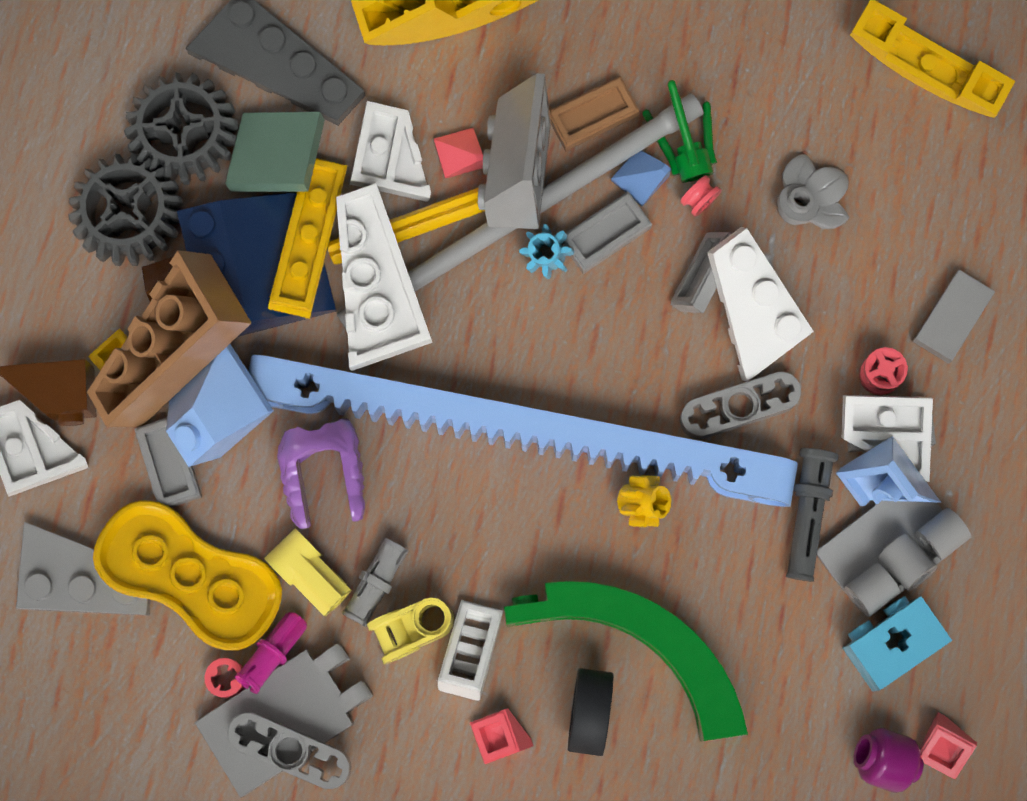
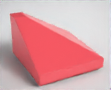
(459, 153)
(499, 736)
(946, 746)

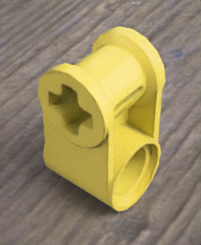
(409, 629)

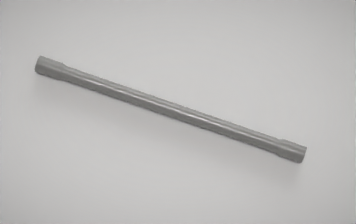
(554, 192)

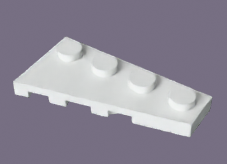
(378, 292)

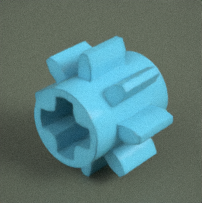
(555, 243)

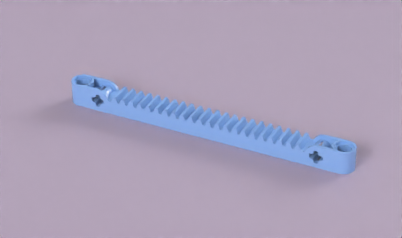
(762, 479)

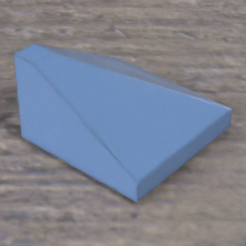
(641, 176)

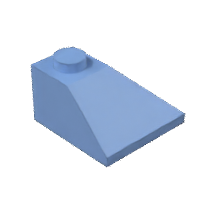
(215, 409)

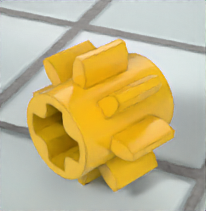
(644, 501)

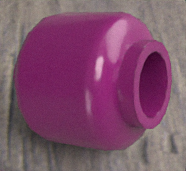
(888, 760)

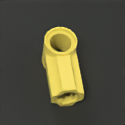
(302, 566)

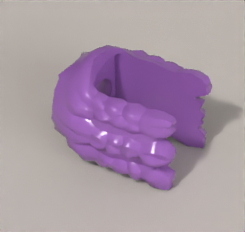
(300, 444)

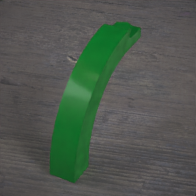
(679, 647)

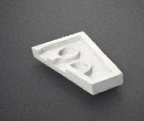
(757, 304)

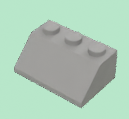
(517, 157)

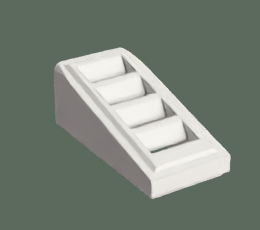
(458, 685)

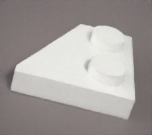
(389, 154)
(32, 451)

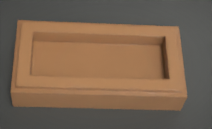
(593, 113)

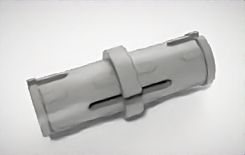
(375, 582)

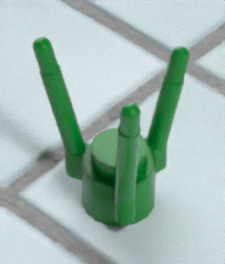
(692, 159)

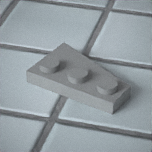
(63, 578)

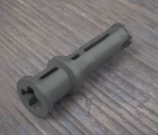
(812, 493)

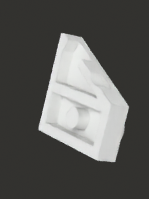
(876, 418)

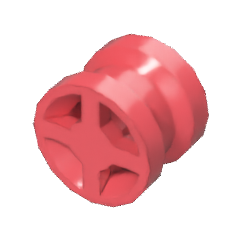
(890, 366)

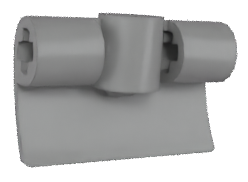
(891, 550)

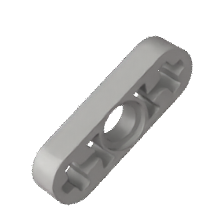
(766, 384)
(264, 727)

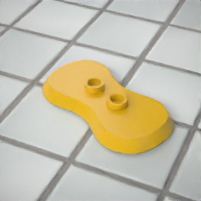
(216, 591)

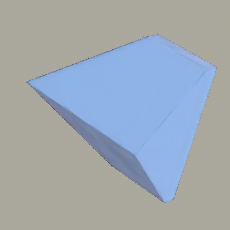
(885, 475)

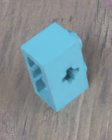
(920, 634)

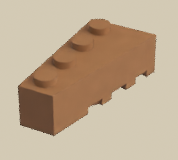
(172, 341)

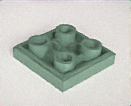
(275, 152)

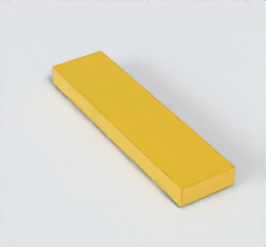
(307, 241)

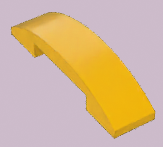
(929, 64)

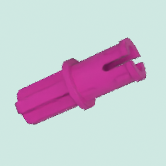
(271, 652)

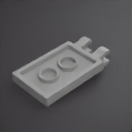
(295, 696)

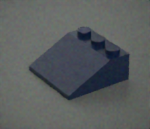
(247, 247)

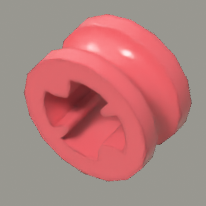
(700, 196)
(213, 671)

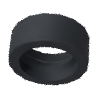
(590, 712)

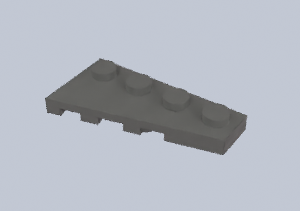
(264, 51)

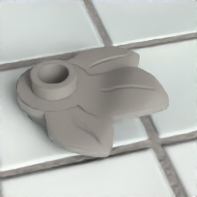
(816, 190)

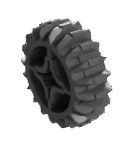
(148, 127)
(116, 222)

